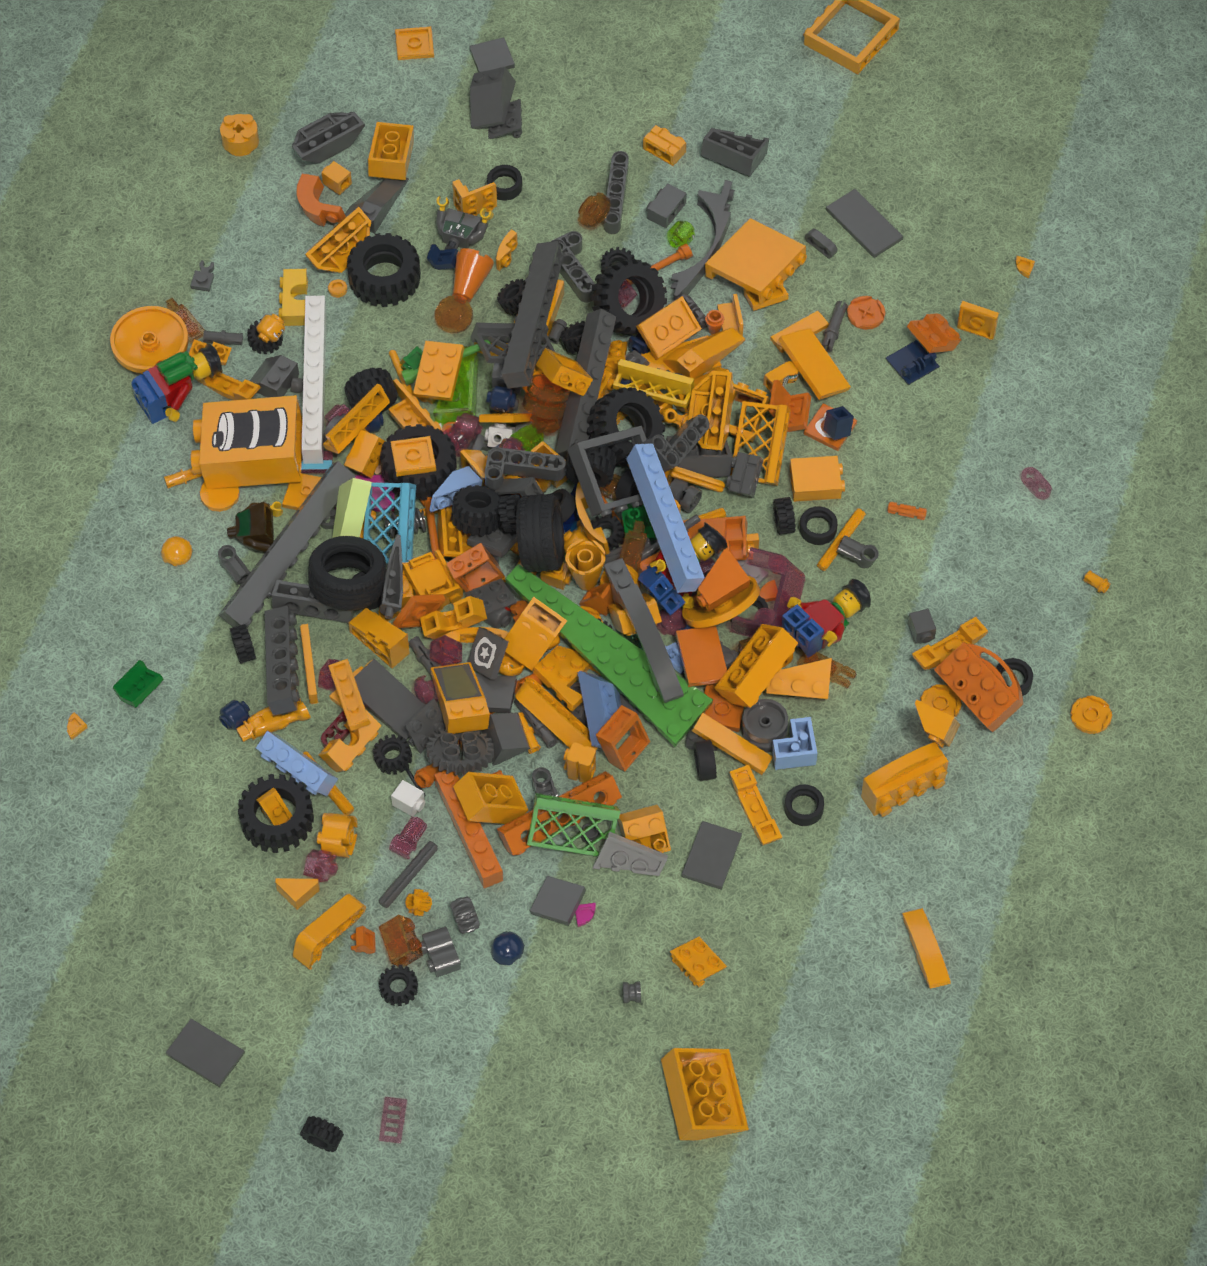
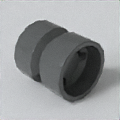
(686, 495)

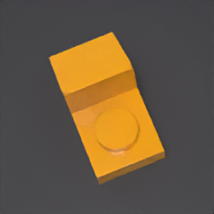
(274, 807)

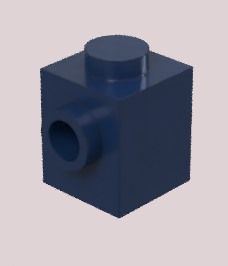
(838, 423)

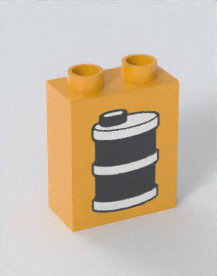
(249, 442)

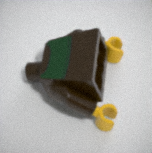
(255, 525)

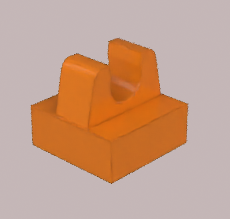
(364, 940)

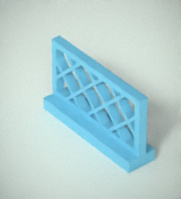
(406, 517)

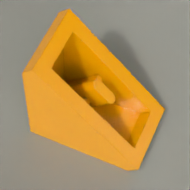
(297, 891)

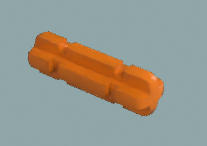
(907, 510)

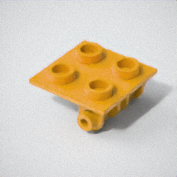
(697, 960)

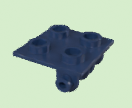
(913, 362)

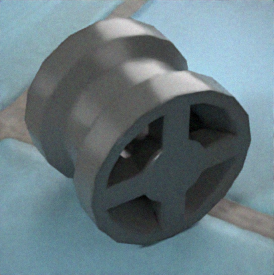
(632, 992)

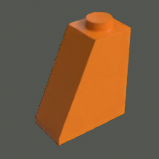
(722, 582)

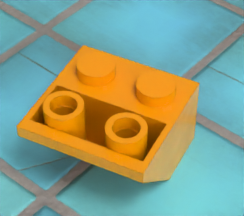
(646, 828)

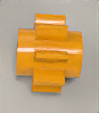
(418, 902)

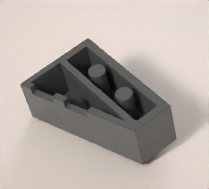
(734, 151)

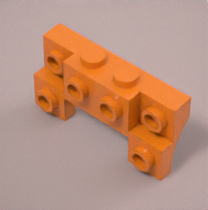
(732, 529)

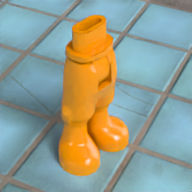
(264, 721)

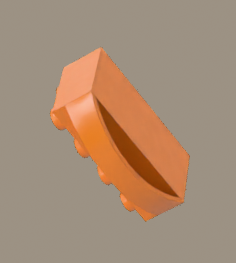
(981, 684)

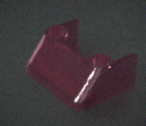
(790, 585)

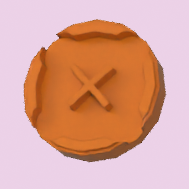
(866, 312)

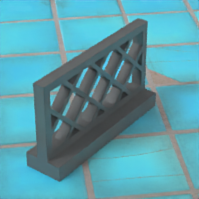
(499, 335)

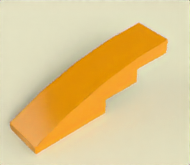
(926, 948)

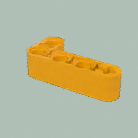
(326, 928)

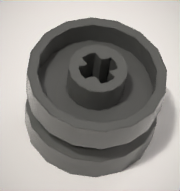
(765, 723)

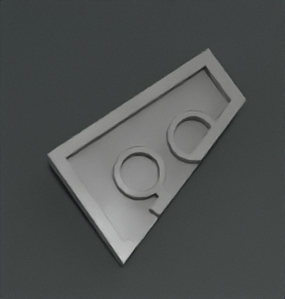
(629, 855)

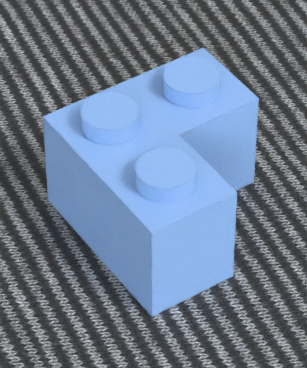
(798, 749)

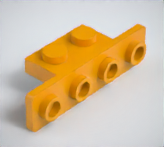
(409, 410)

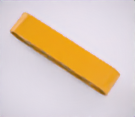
(553, 714)

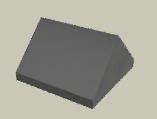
(507, 735)

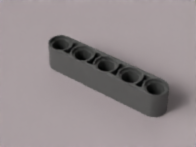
(616, 191)

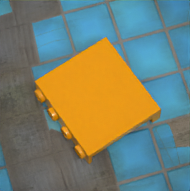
(757, 259)

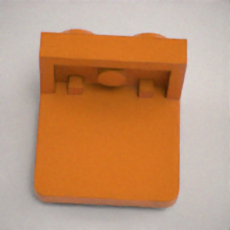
(797, 403)

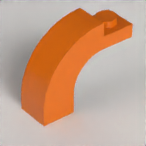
(308, 194)

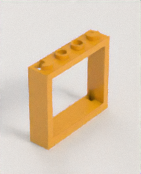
(853, 63)

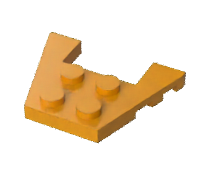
(560, 671)

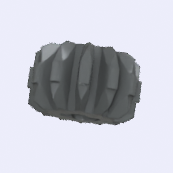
(465, 915)

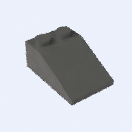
(490, 97)

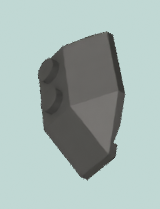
(327, 136)

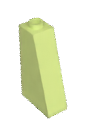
(351, 507)

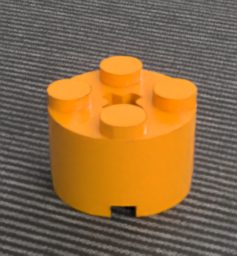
(239, 134)
(338, 834)

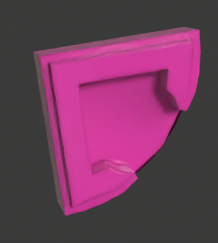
(585, 913)

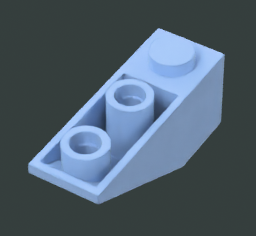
(457, 479)

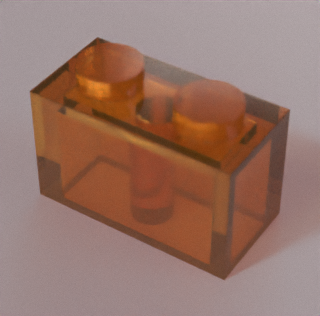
(401, 940)

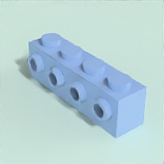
(295, 762)

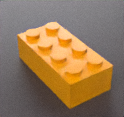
(756, 665)

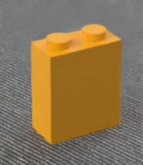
(816, 478)

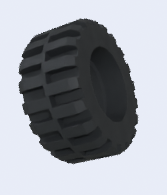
(648, 285)
(387, 288)
(634, 404)
(428, 482)

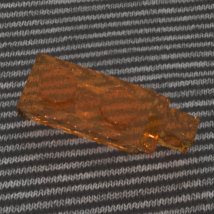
(194, 329)
(634, 546)

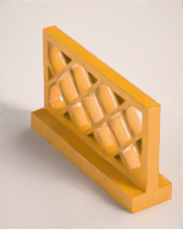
(777, 440)

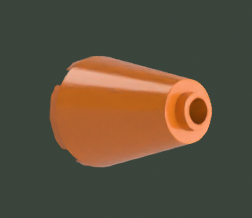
(470, 272)

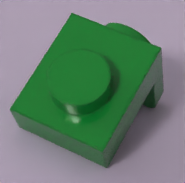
(412, 360)

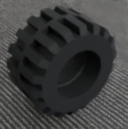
(365, 380)
(601, 462)
(476, 510)

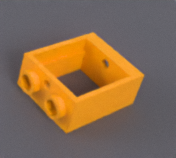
(563, 371)
(759, 395)

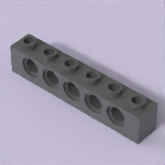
(281, 660)

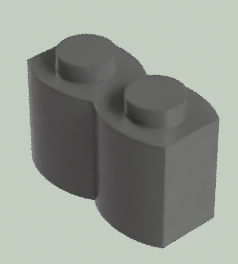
(440, 952)

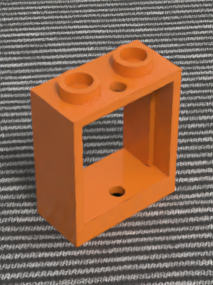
(476, 556)
(615, 729)

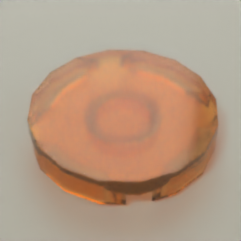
(594, 210)
(454, 314)

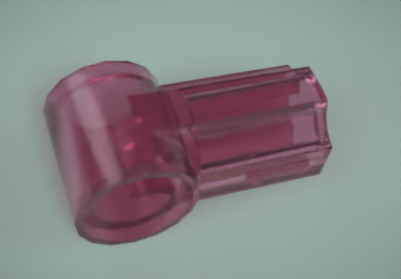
(407, 840)

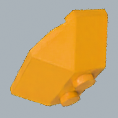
(334, 248)
(714, 400)
(450, 539)

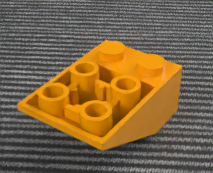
(533, 633)

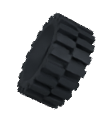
(280, 835)

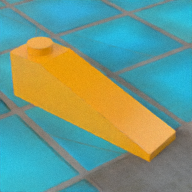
(702, 355)

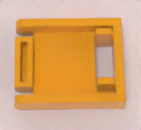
(430, 575)

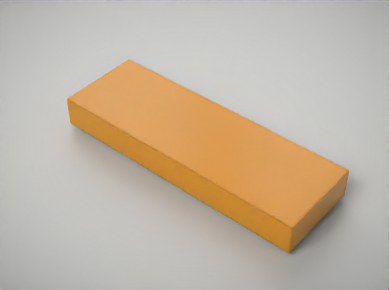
(814, 321)

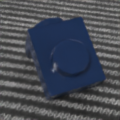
(442, 258)

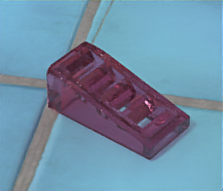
(393, 1102)

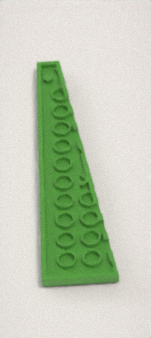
(616, 660)

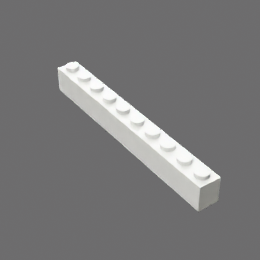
(314, 380)

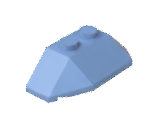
(599, 701)

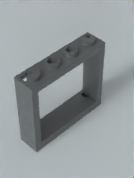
(586, 476)

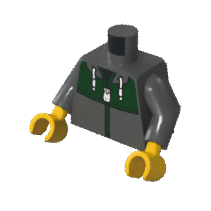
(460, 228)

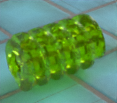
(529, 437)

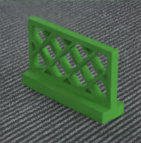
(570, 807)

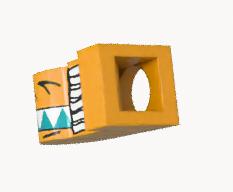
(784, 373)

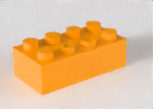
(904, 779)

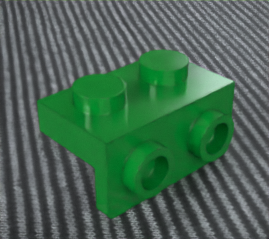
(137, 684)

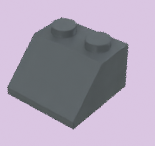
(275, 376)

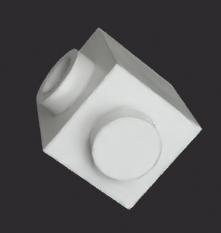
(408, 798)

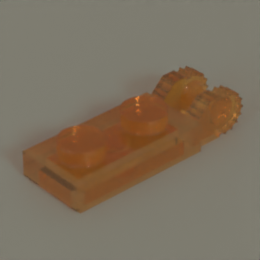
(836, 668)

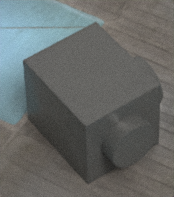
(922, 626)

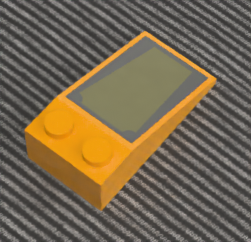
(460, 698)

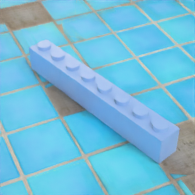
(665, 518)

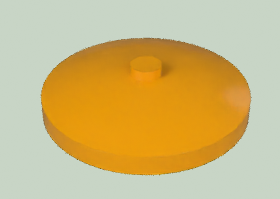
(147, 337)
(700, 617)

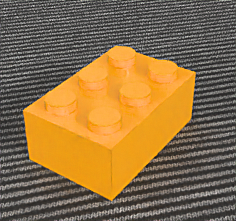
(391, 150)
(490, 797)

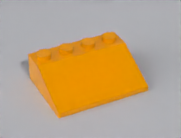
(703, 1093)

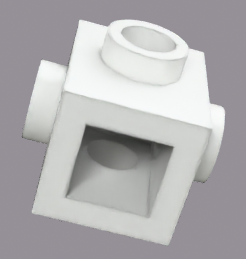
(498, 429)

